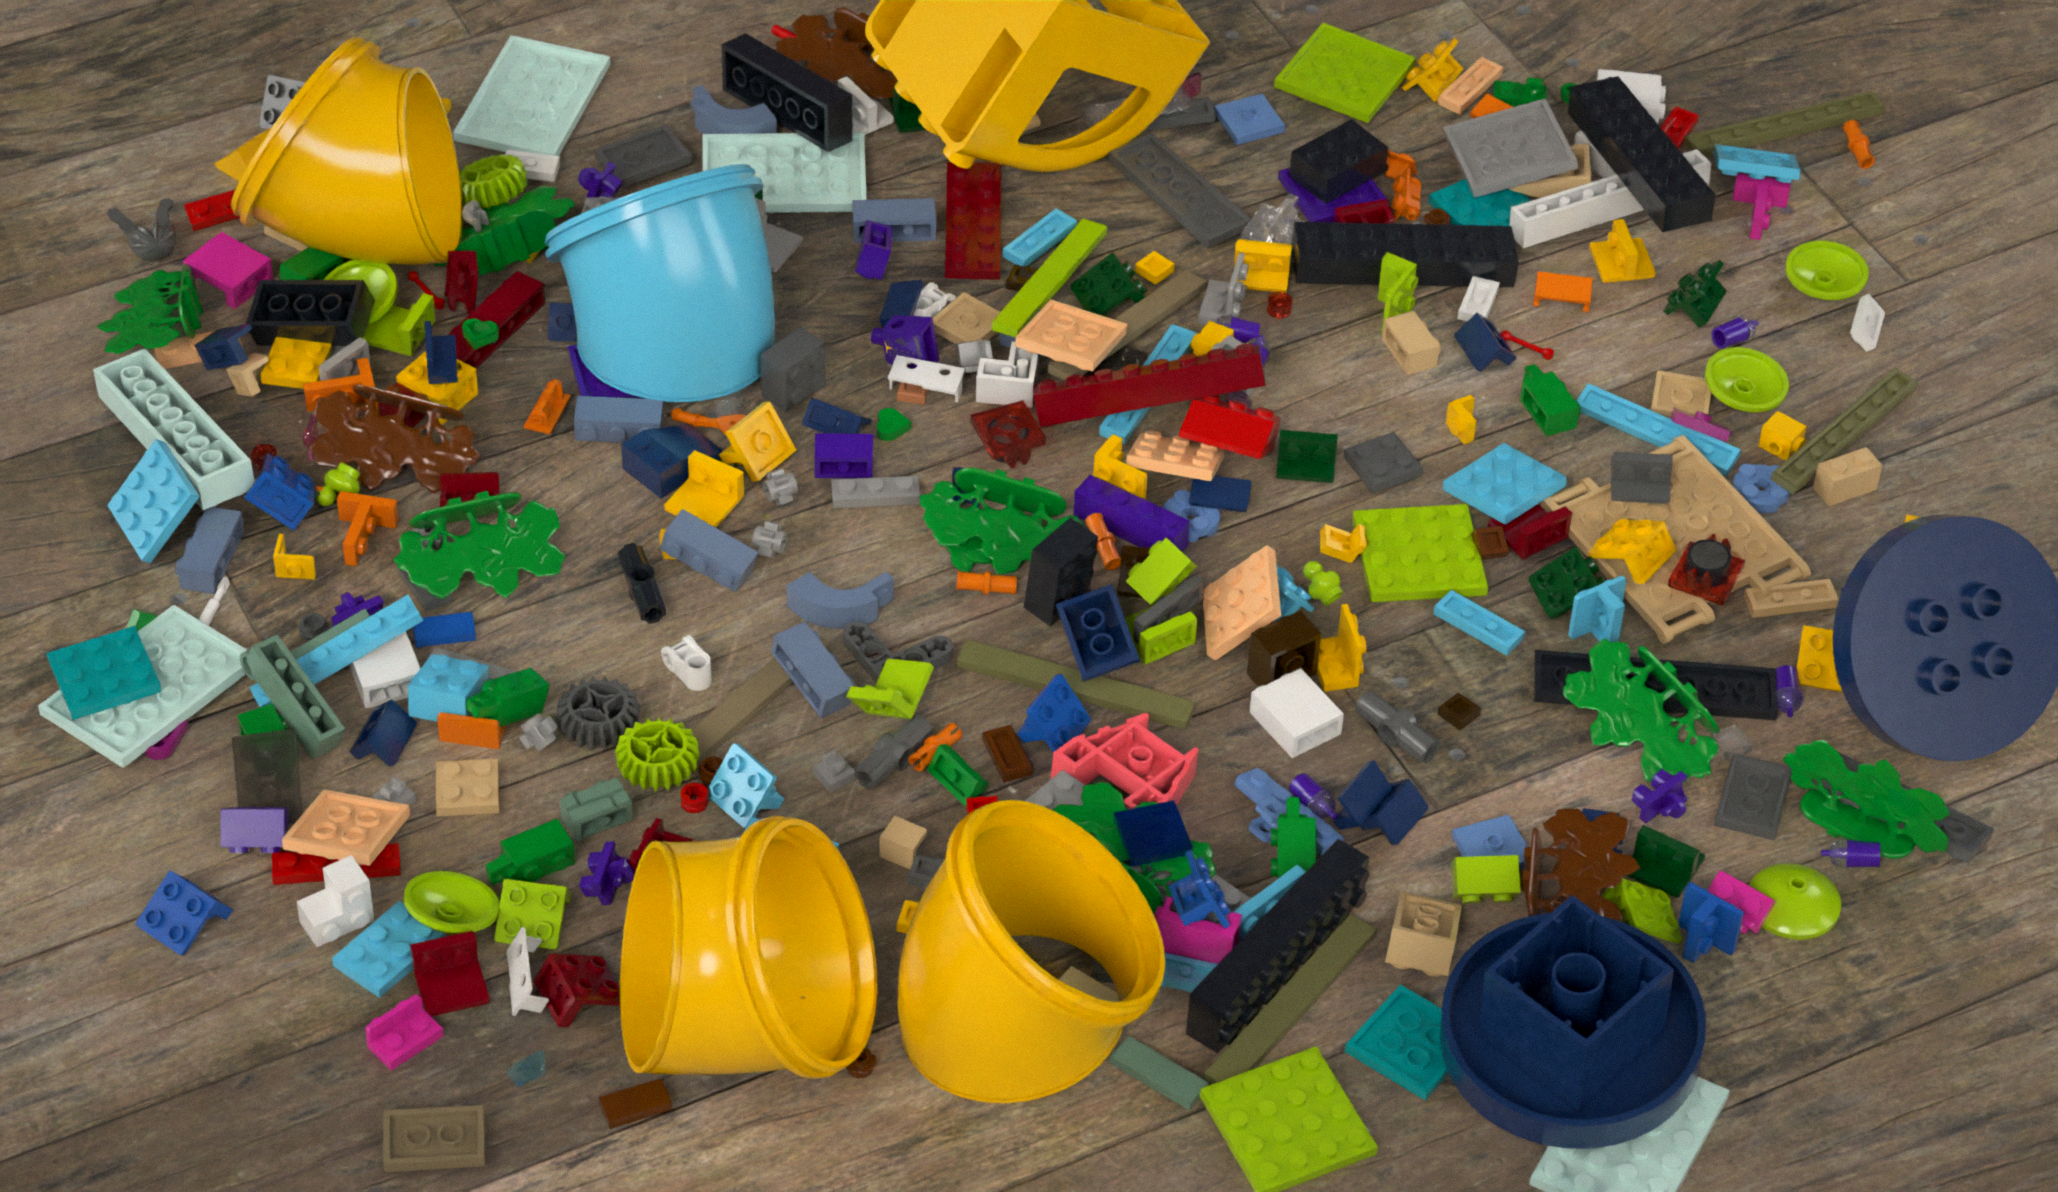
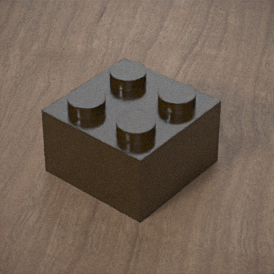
(1283, 649)

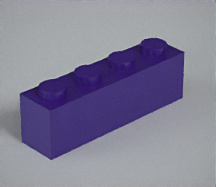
(1129, 515)

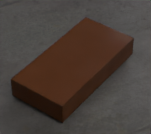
(1007, 753)
(635, 1103)

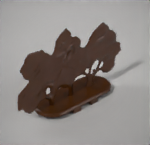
(835, 56)
(385, 442)
(1582, 866)

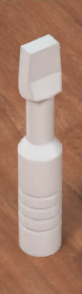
(213, 604)

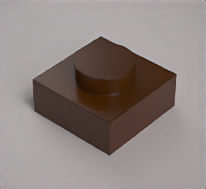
(1490, 542)

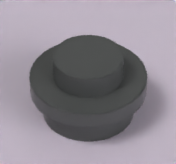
(312, 626)

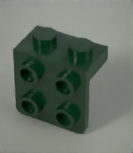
(1107, 285)
(1563, 579)

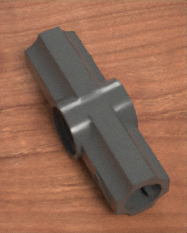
(1397, 727)
(893, 751)

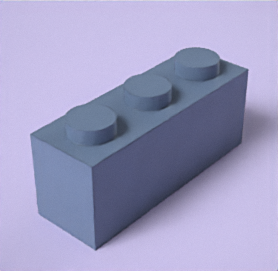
(909, 218)
(615, 418)
(210, 550)
(709, 550)
(812, 669)

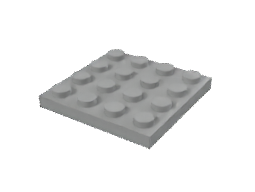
(1510, 148)

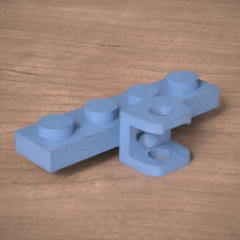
(1271, 802)

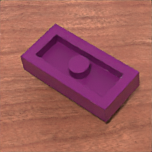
(1700, 422)

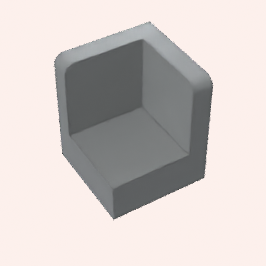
(971, 352)

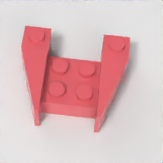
(1131, 760)

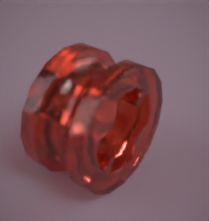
(1276, 299)
(260, 451)

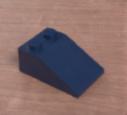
(661, 456)
(1097, 632)

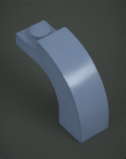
(716, 119)
(838, 607)

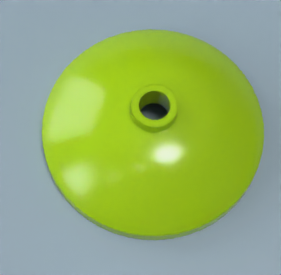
(1826, 270)
(378, 278)
(1746, 379)
(1804, 900)
(451, 902)

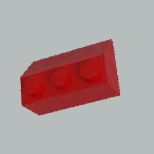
(1231, 426)

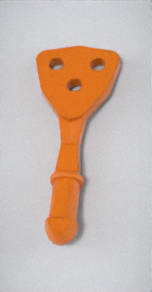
(724, 423)

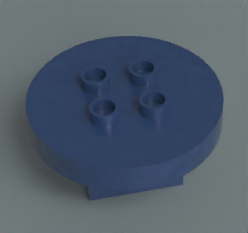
(1948, 637)
(1572, 1029)

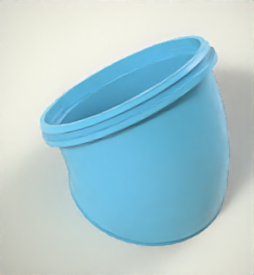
(672, 286)

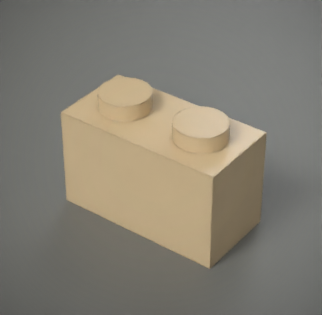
(1411, 342)
(1847, 476)

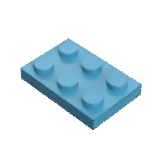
(382, 951)

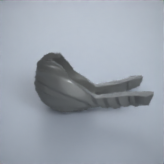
(146, 243)

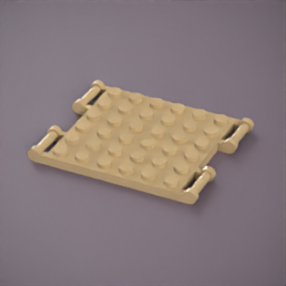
(1698, 506)

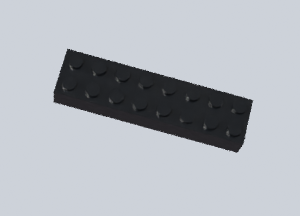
(1641, 154)
(1442, 252)
(1277, 946)

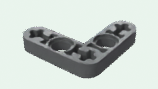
(937, 648)

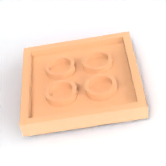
(1071, 335)
(1175, 456)
(1241, 602)
(346, 826)

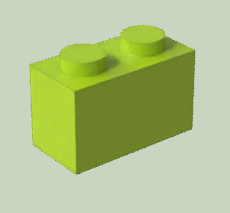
(1160, 571)
(1485, 878)

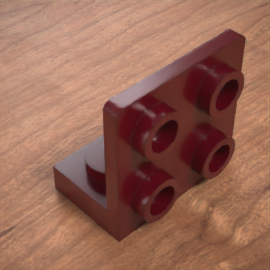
(1535, 530)
(449, 973)
(575, 981)

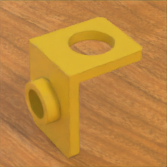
(292, 565)

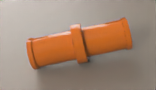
(1858, 144)
(1105, 541)
(986, 582)
(931, 744)

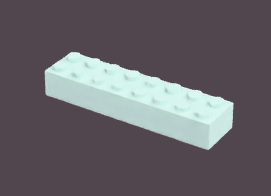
(160, 409)

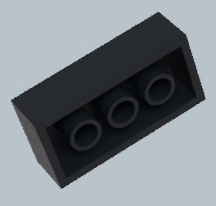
(310, 311)

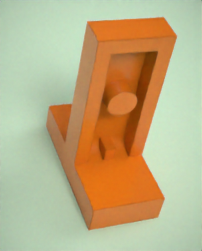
(324, 388)
(365, 514)

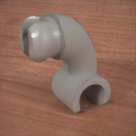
(474, 215)

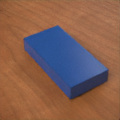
(445, 629)

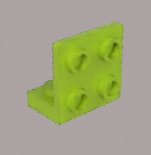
(1397, 285)
(402, 328)
(1165, 637)
(896, 689)
(531, 906)
(1645, 909)

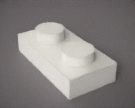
(538, 166)
(1478, 298)
(1867, 323)

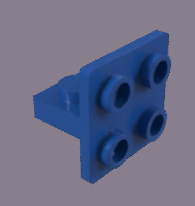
(1054, 715)
(1198, 894)
(1708, 923)

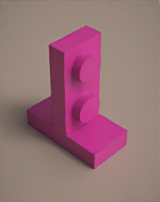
(1763, 194)

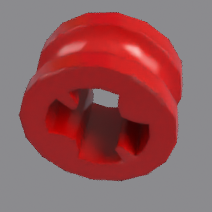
(690, 790)

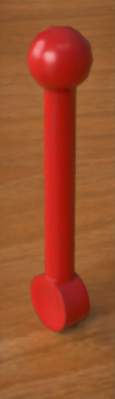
(439, 303)
(1547, 353)

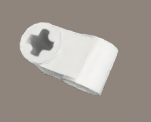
(932, 301)
(689, 663)

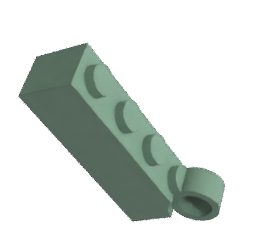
(293, 695)

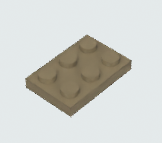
(433, 1138)

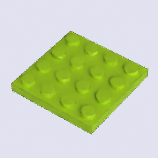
(1345, 72)
(1420, 553)
(1288, 1121)

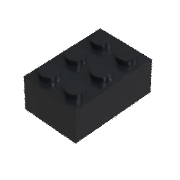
(1338, 161)
(1060, 569)

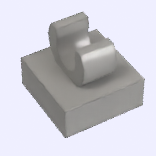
(833, 772)
(396, 792)

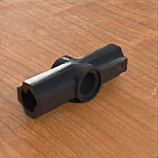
(641, 583)

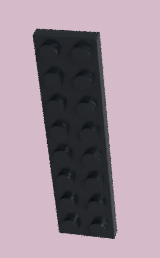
(1720, 687)

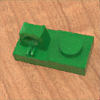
(1519, 94)
(956, 774)

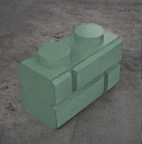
(596, 809)

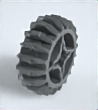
(597, 712)

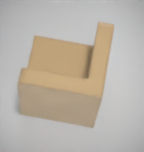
(247, 375)
(900, 841)

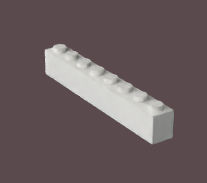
(1582, 207)

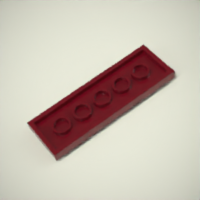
(973, 221)

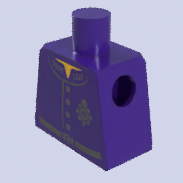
(907, 337)

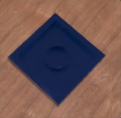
(1152, 833)

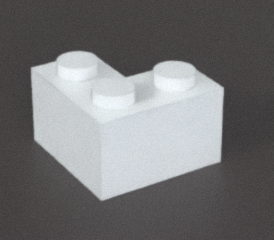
(1009, 380)
(340, 906)

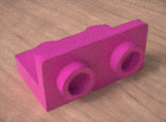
(1752, 902)
(402, 1032)

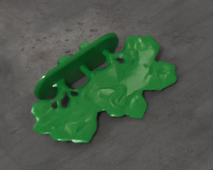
(514, 229)
(150, 310)
(1005, 533)
(488, 550)
(1636, 713)
(1878, 795)
(1097, 817)

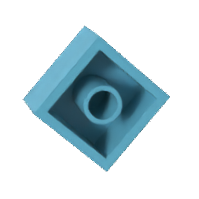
(445, 686)

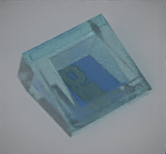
(527, 1069)

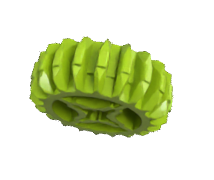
(492, 180)
(657, 754)

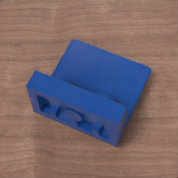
(282, 491)
(179, 912)

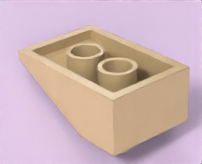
(1564, 181)
(1423, 934)

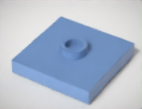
(1249, 119)
(1491, 838)

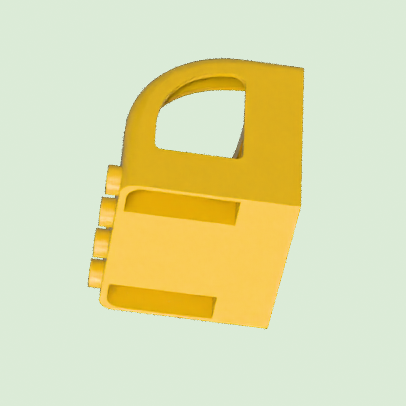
(991, 64)

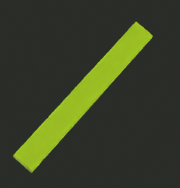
(1049, 277)

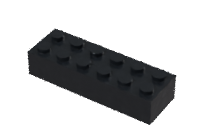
(789, 90)

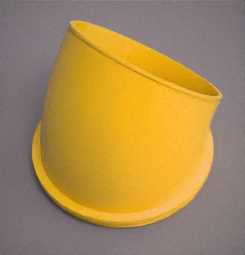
(359, 164)
(728, 945)
(974, 1003)

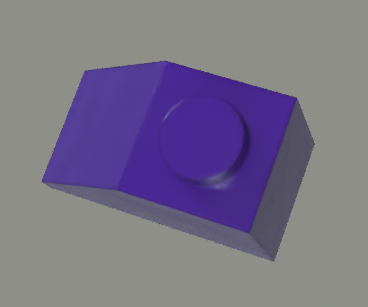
(874, 250)

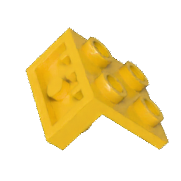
(448, 394)
(1110, 468)
(709, 491)
(1641, 543)
(1341, 656)
(1816, 659)

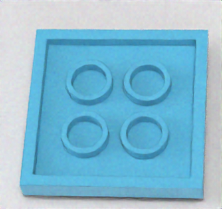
(1756, 163)
(1504, 483)
(153, 501)

